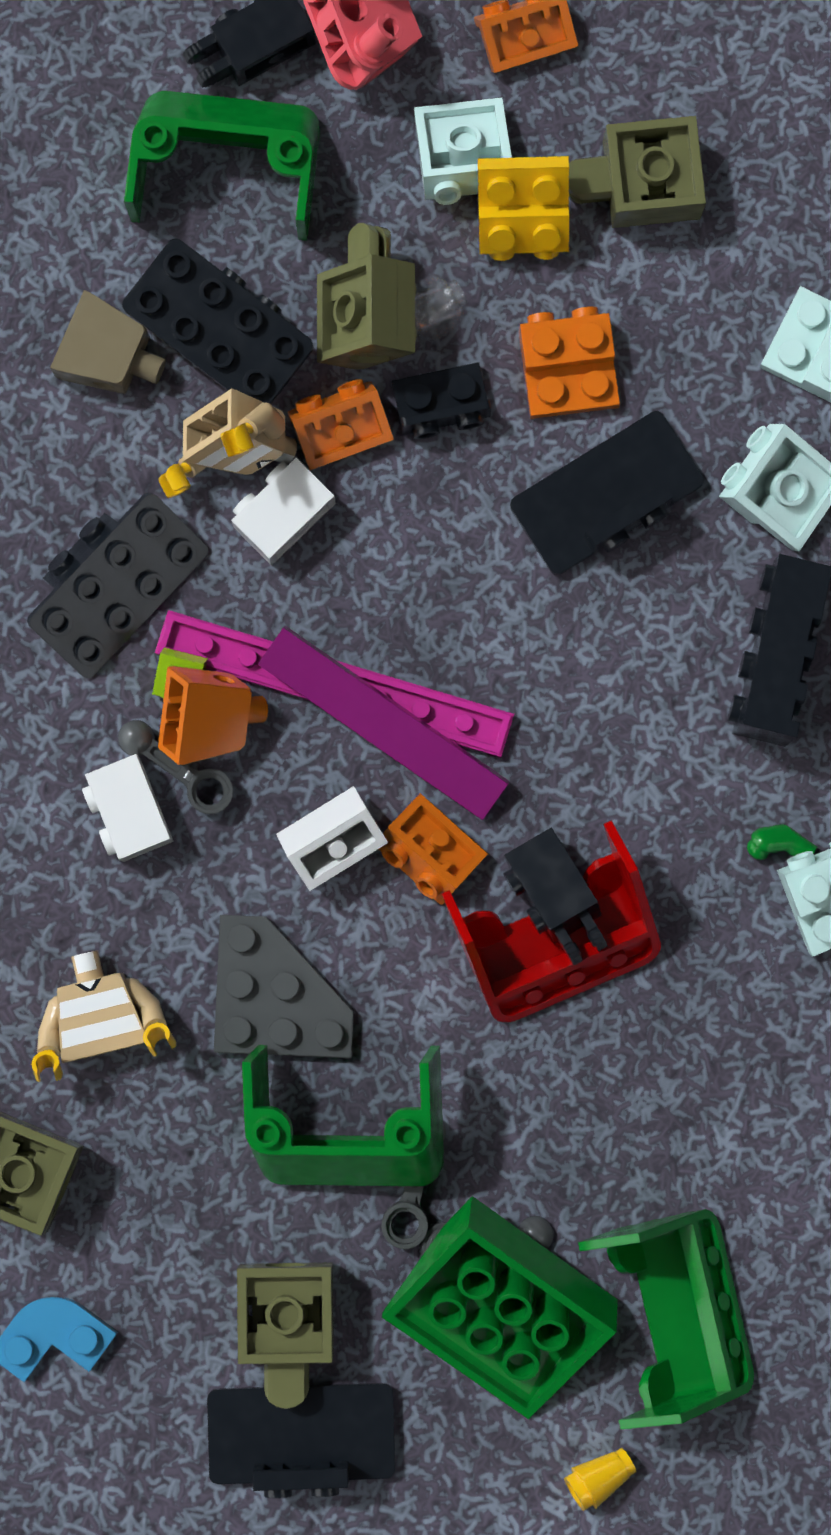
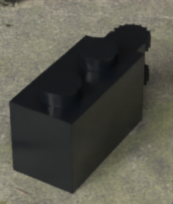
(252, 40)
(555, 891)

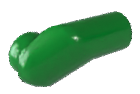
(777, 839)

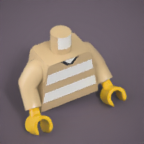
(231, 436)
(97, 1017)

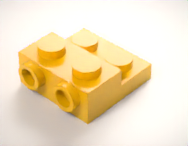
(523, 206)

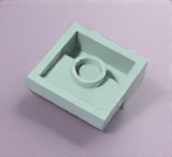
(452, 142)
(803, 345)
(780, 485)
(809, 895)

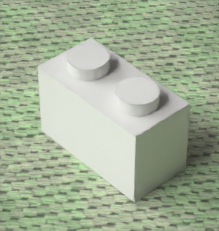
(282, 510)
(127, 809)
(331, 838)

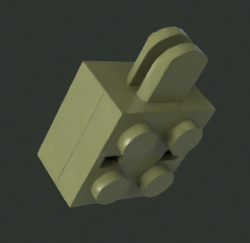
(646, 173)
(366, 304)
(33, 1173)
(285, 1324)

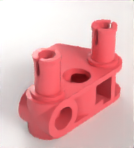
(367, 38)

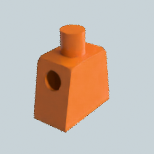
(206, 714)

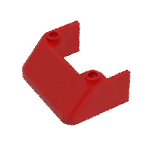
(530, 972)

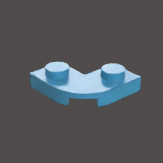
(55, 1323)

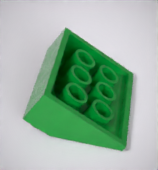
(502, 1309)

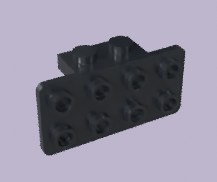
(217, 323)
(607, 493)
(114, 581)
(316, 1446)

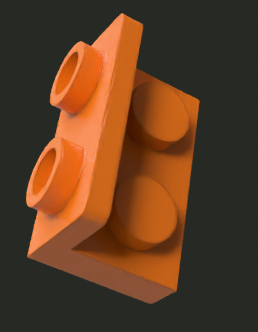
(525, 31)
(340, 423)
(430, 849)

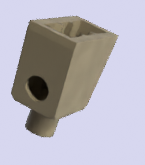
(105, 348)

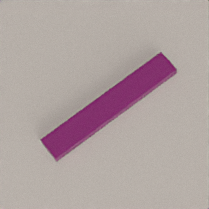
(383, 722)

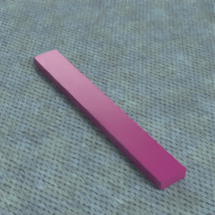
(239, 653)

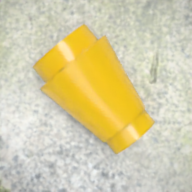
(599, 1478)

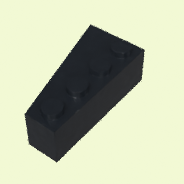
(781, 650)

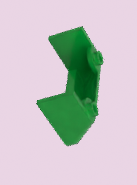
(283, 129)
(405, 1156)
(689, 1315)

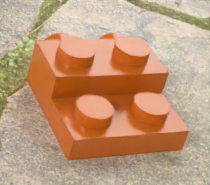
(569, 363)

